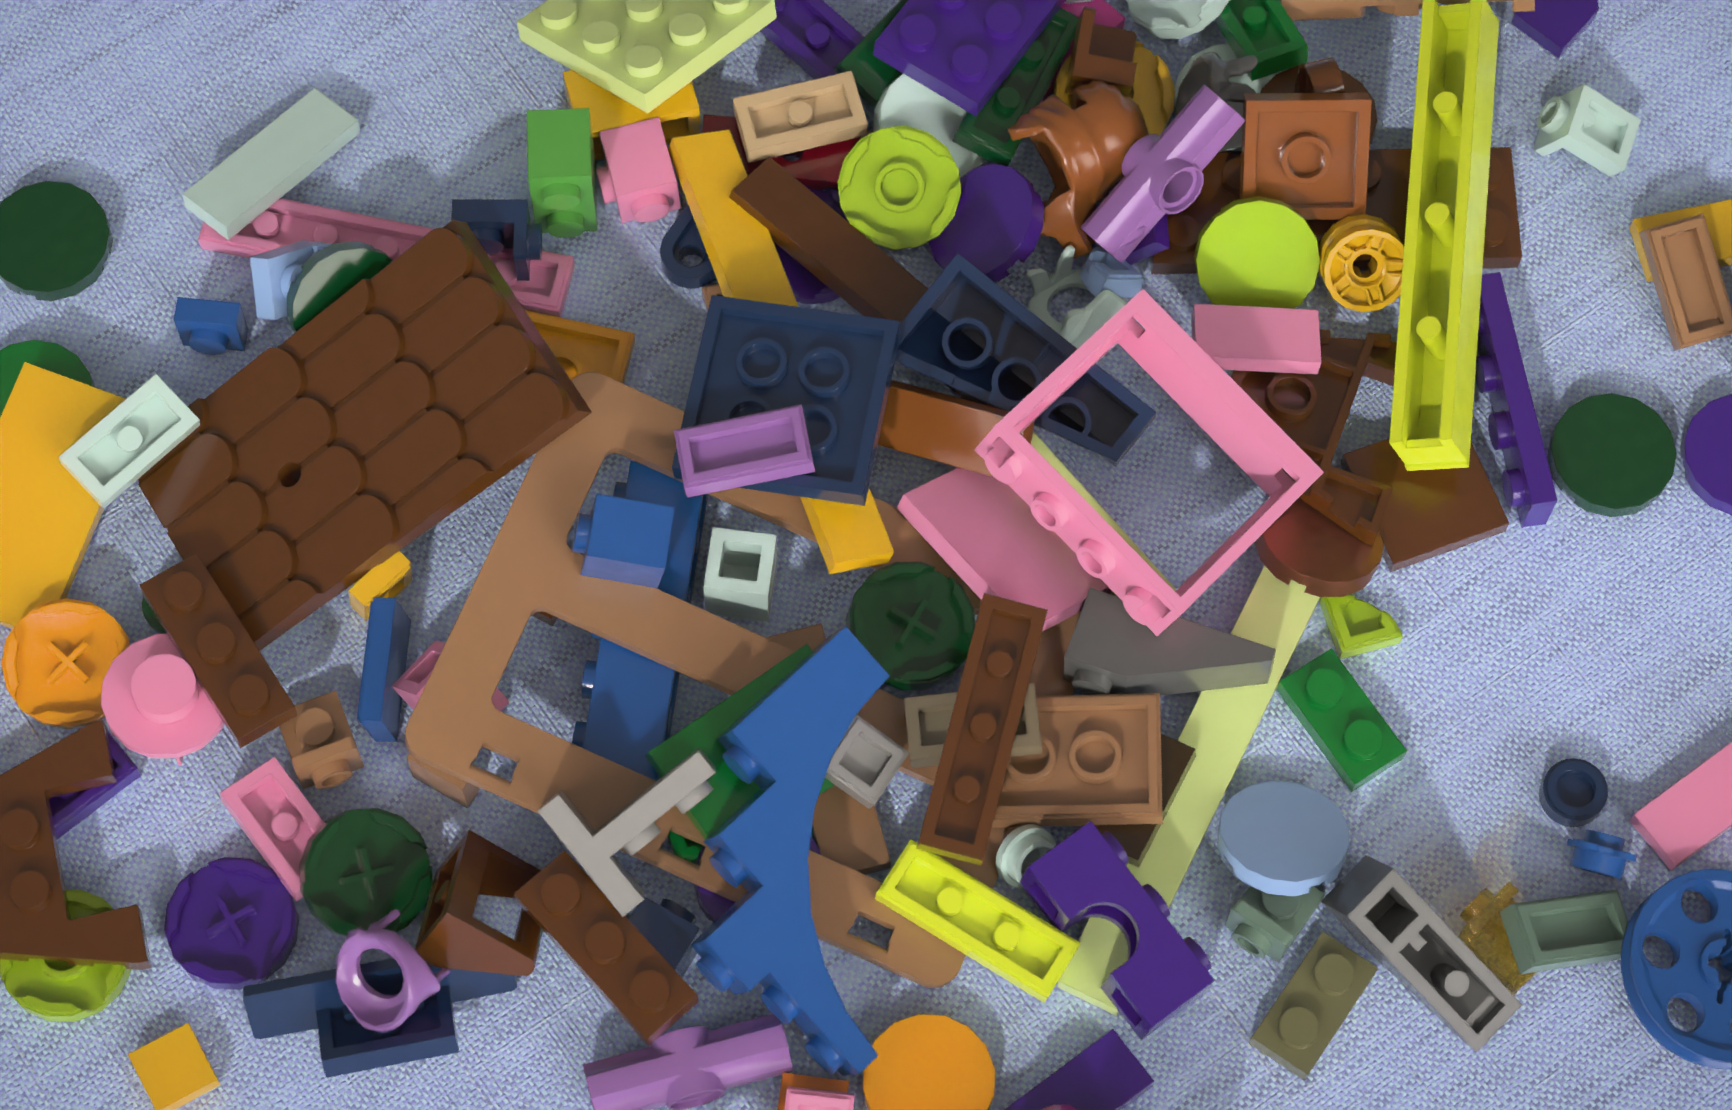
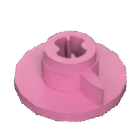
(157, 702)

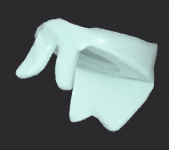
(1078, 323)

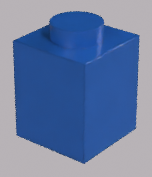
(624, 540)

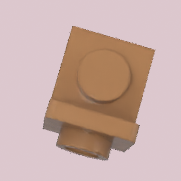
(321, 743)

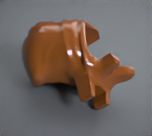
(1082, 153)

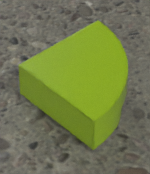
(1358, 626)

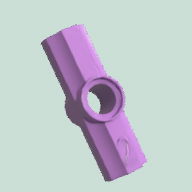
(1162, 173)
(690, 1066)

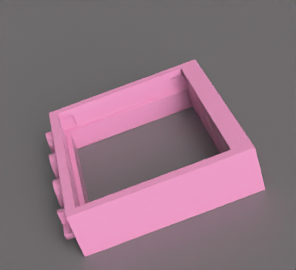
(1209, 400)

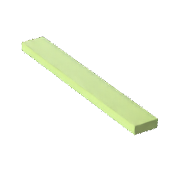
(1220, 733)

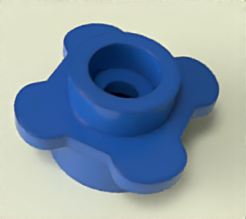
(1600, 854)

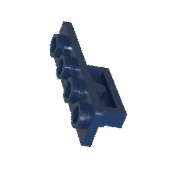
(347, 1046)

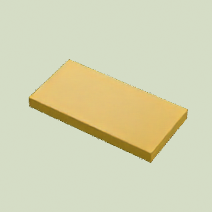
(42, 506)

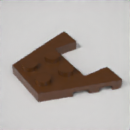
(1313, 415)
(32, 885)

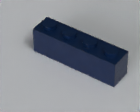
(999, 352)

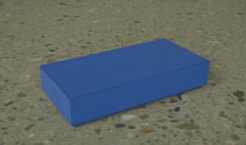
(382, 666)

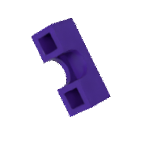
(1090, 879)

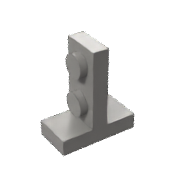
(629, 828)

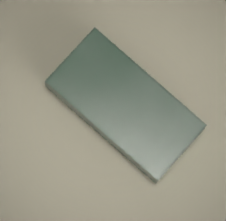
(1565, 931)

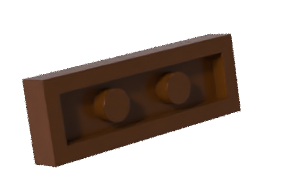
(218, 650)
(606, 948)

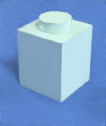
(740, 574)

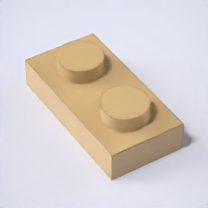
(800, 116)

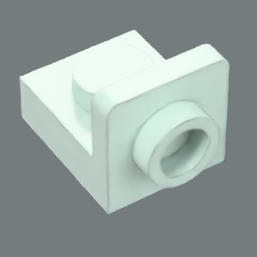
(1588, 128)

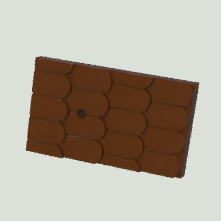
(361, 432)

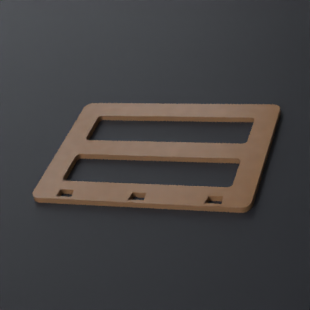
(537, 572)

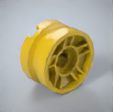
(1345, 282)

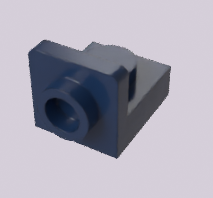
(503, 226)

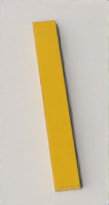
(752, 270)

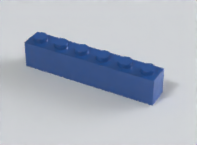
(628, 692)

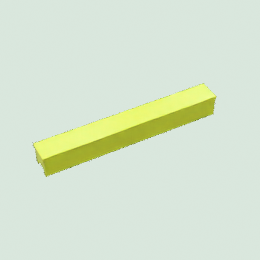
(1444, 236)

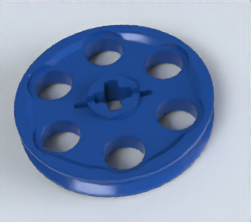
(1689, 974)

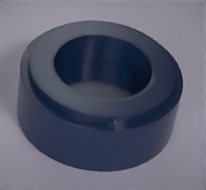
(1573, 792)

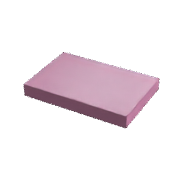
(998, 543)

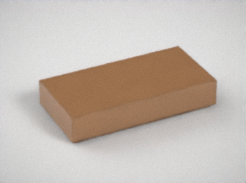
(1688, 281)

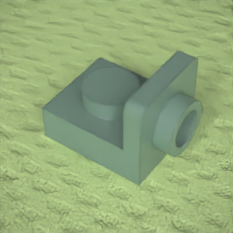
(1270, 921)

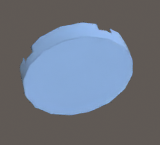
(1283, 837)

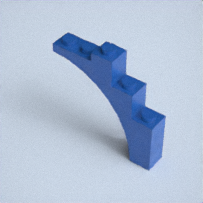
(765, 846)

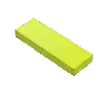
(977, 921)

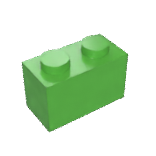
(562, 171)

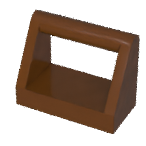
(450, 932)

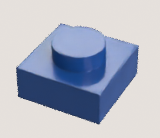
(211, 325)

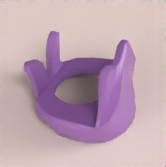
(368, 1006)

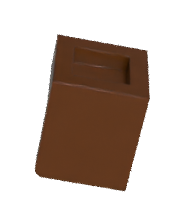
(1101, 55)

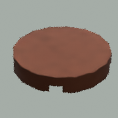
(1317, 553)

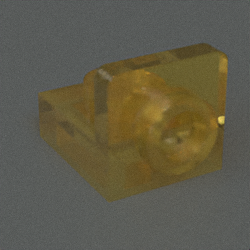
(1488, 939)

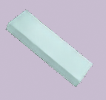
(271, 163)

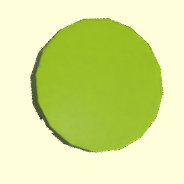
(899, 187)
(1257, 255)
(63, 990)

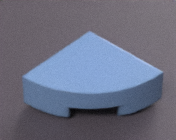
(1105, 272)

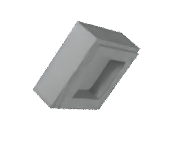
(865, 762)

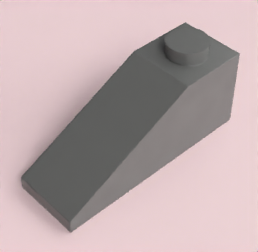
(1124, 657)
(1421, 951)

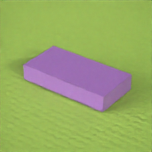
(744, 451)

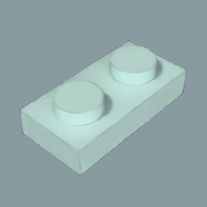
(129, 441)

